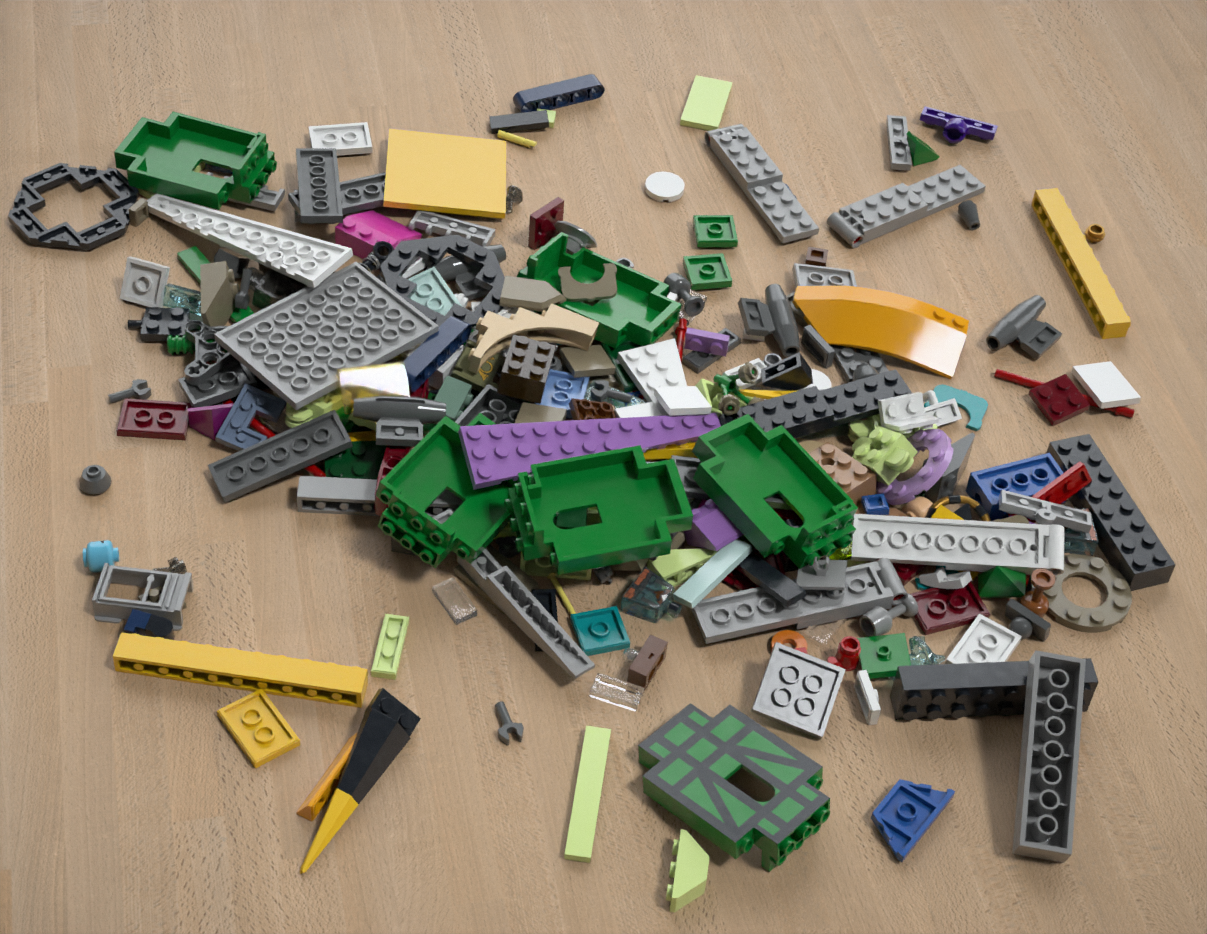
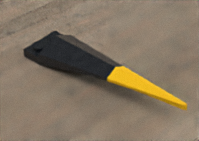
(379, 740)

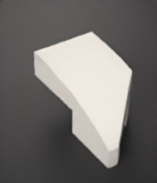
(941, 580)

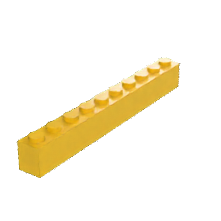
(1081, 264)
(241, 669)

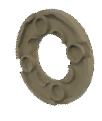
(1090, 619)

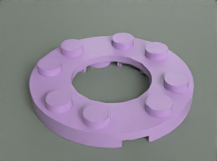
(939, 459)

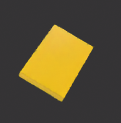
(258, 728)

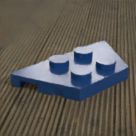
(908, 814)

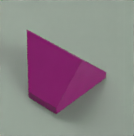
(208, 419)

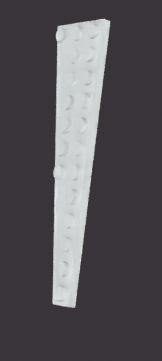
(282, 250)

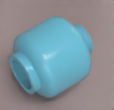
(98, 554)

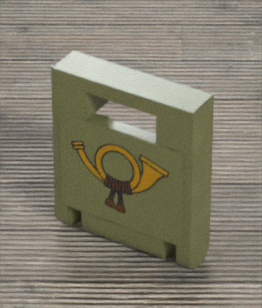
(484, 375)

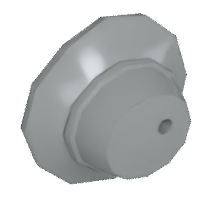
(577, 237)

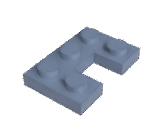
(250, 402)

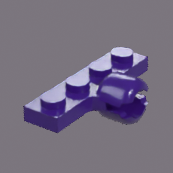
(957, 126)

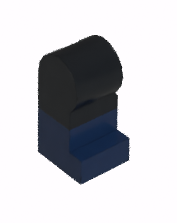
(149, 625)

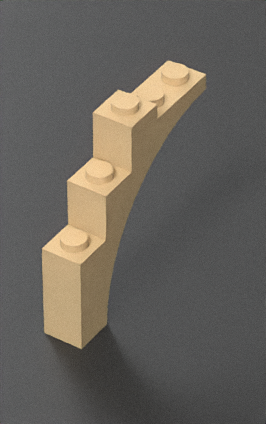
(552, 326)

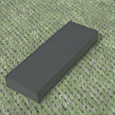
(699, 361)

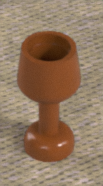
(1036, 600)

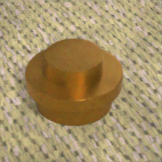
(1095, 233)

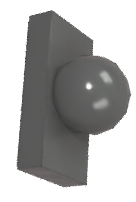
(1026, 622)

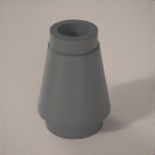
(969, 214)

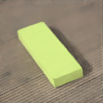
(390, 646)

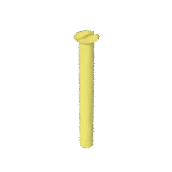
(561, 593)

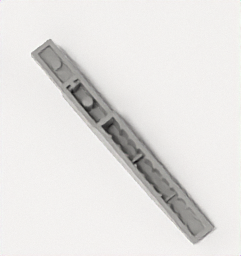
(524, 610)

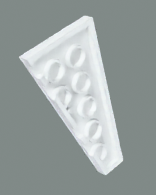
(654, 367)

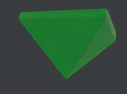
(920, 151)
(1001, 583)

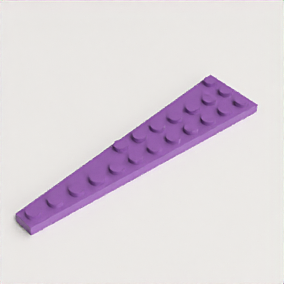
(505, 450)

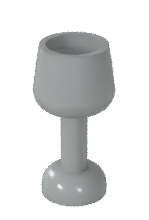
(879, 620)

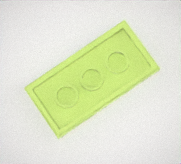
(706, 103)

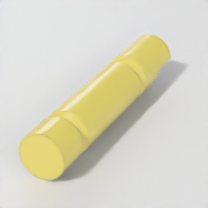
(516, 139)

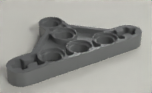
(198, 370)

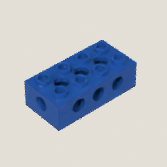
(1019, 477)

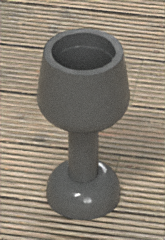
(681, 286)

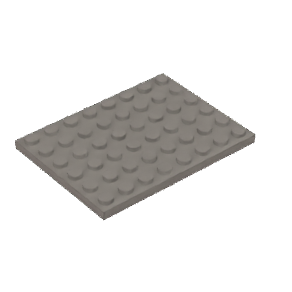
(314, 332)

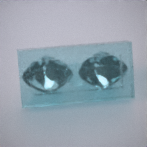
(182, 297)

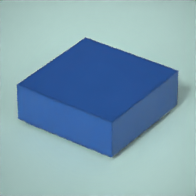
(875, 504)

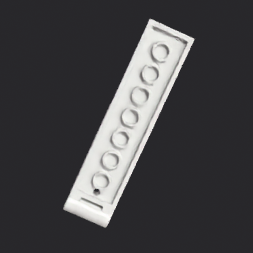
(959, 543)

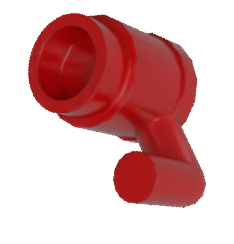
(847, 654)

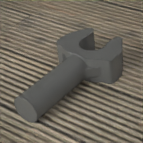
(242, 297)
(138, 390)
(608, 392)
(508, 725)

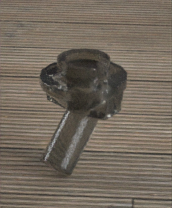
(514, 195)
(175, 566)

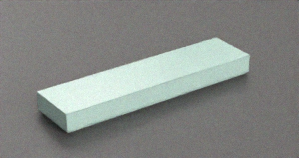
(712, 573)

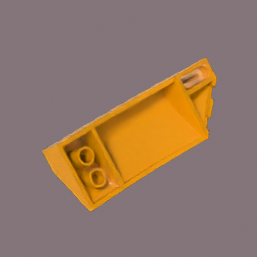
(885, 324)

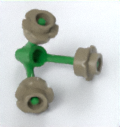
(729, 403)

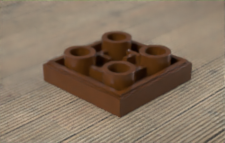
(585, 410)

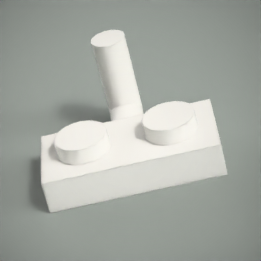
(946, 411)

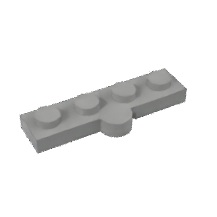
(898, 144)
(1045, 512)

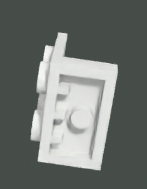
(905, 413)

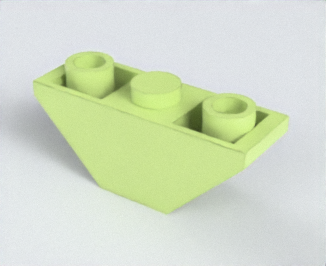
(688, 872)

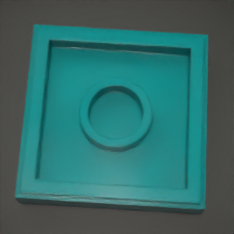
(600, 631)

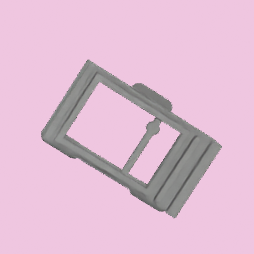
(170, 603)

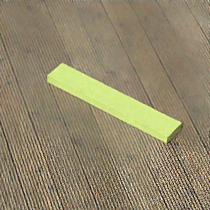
(587, 794)

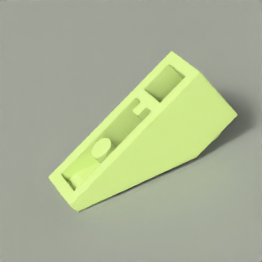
(680, 564)

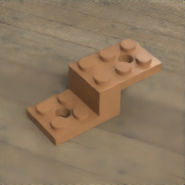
(850, 475)

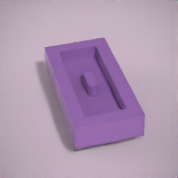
(706, 342)

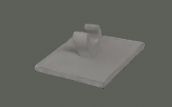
(823, 575)

